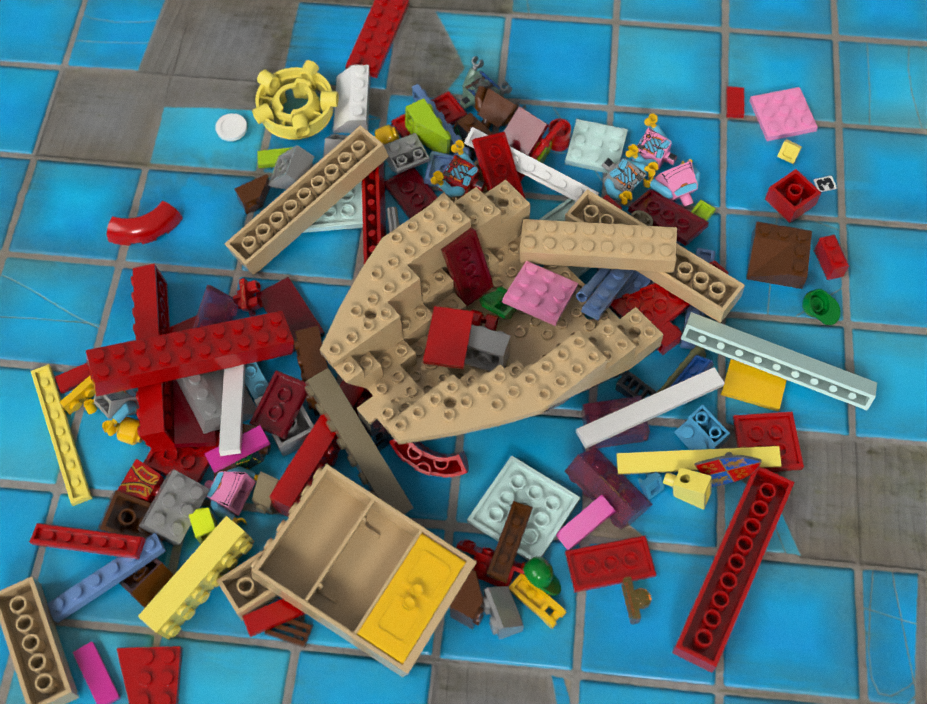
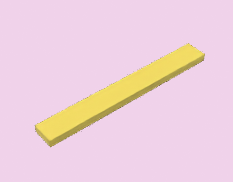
(61, 435)
(674, 460)

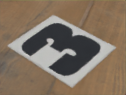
(825, 183)

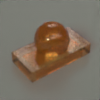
(634, 599)

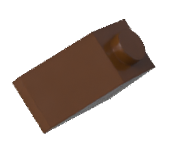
(253, 194)

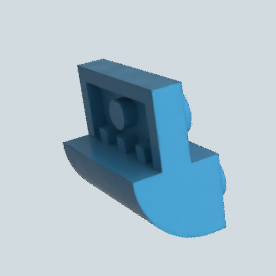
(702, 431)

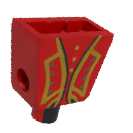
(141, 482)

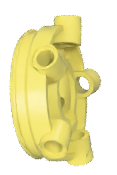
(302, 121)

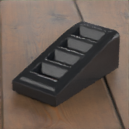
(634, 380)

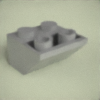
(405, 153)
(502, 611)

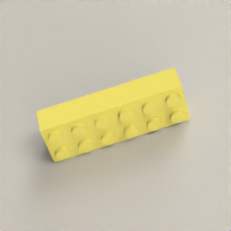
(196, 579)

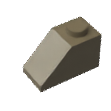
(263, 489)

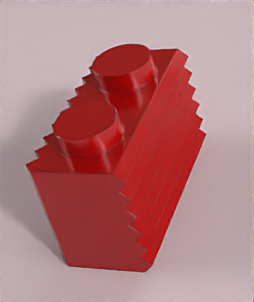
(831, 257)

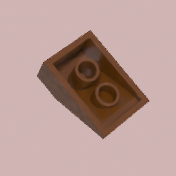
(124, 515)

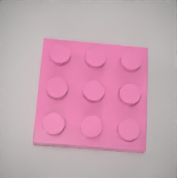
(783, 114)
(540, 293)

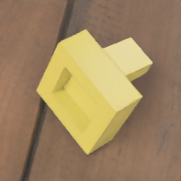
(789, 151)

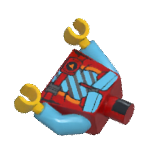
(460, 174)

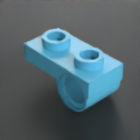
(255, 380)

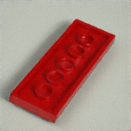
(378, 34)

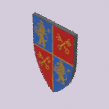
(728, 468)

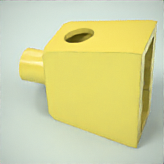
(690, 486)

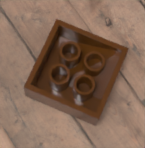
(779, 255)

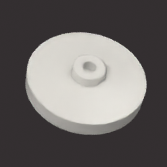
(231, 127)

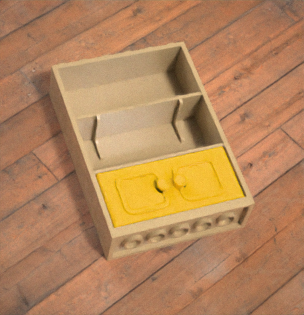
(362, 569)

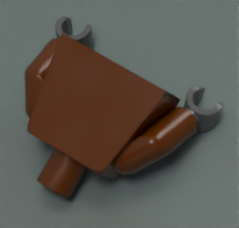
(493, 107)

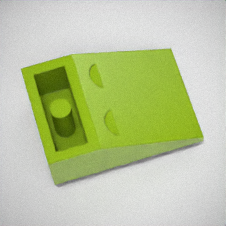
(428, 127)

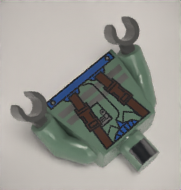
(471, 81)

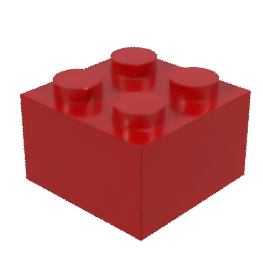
(792, 195)

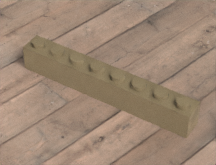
(356, 440)

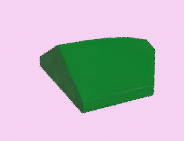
(493, 303)

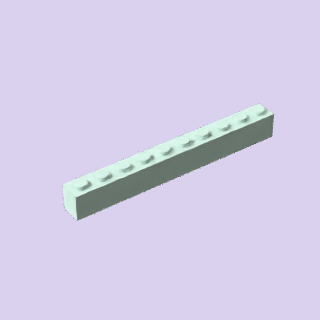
(779, 361)

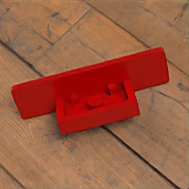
(483, 559)

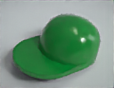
(822, 306)
(541, 575)

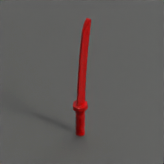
(544, 143)

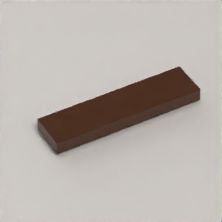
(509, 542)

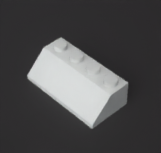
(353, 99)

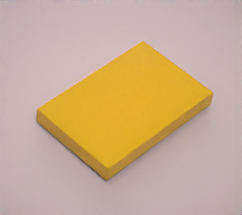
(753, 386)

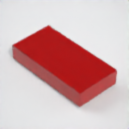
(735, 102)

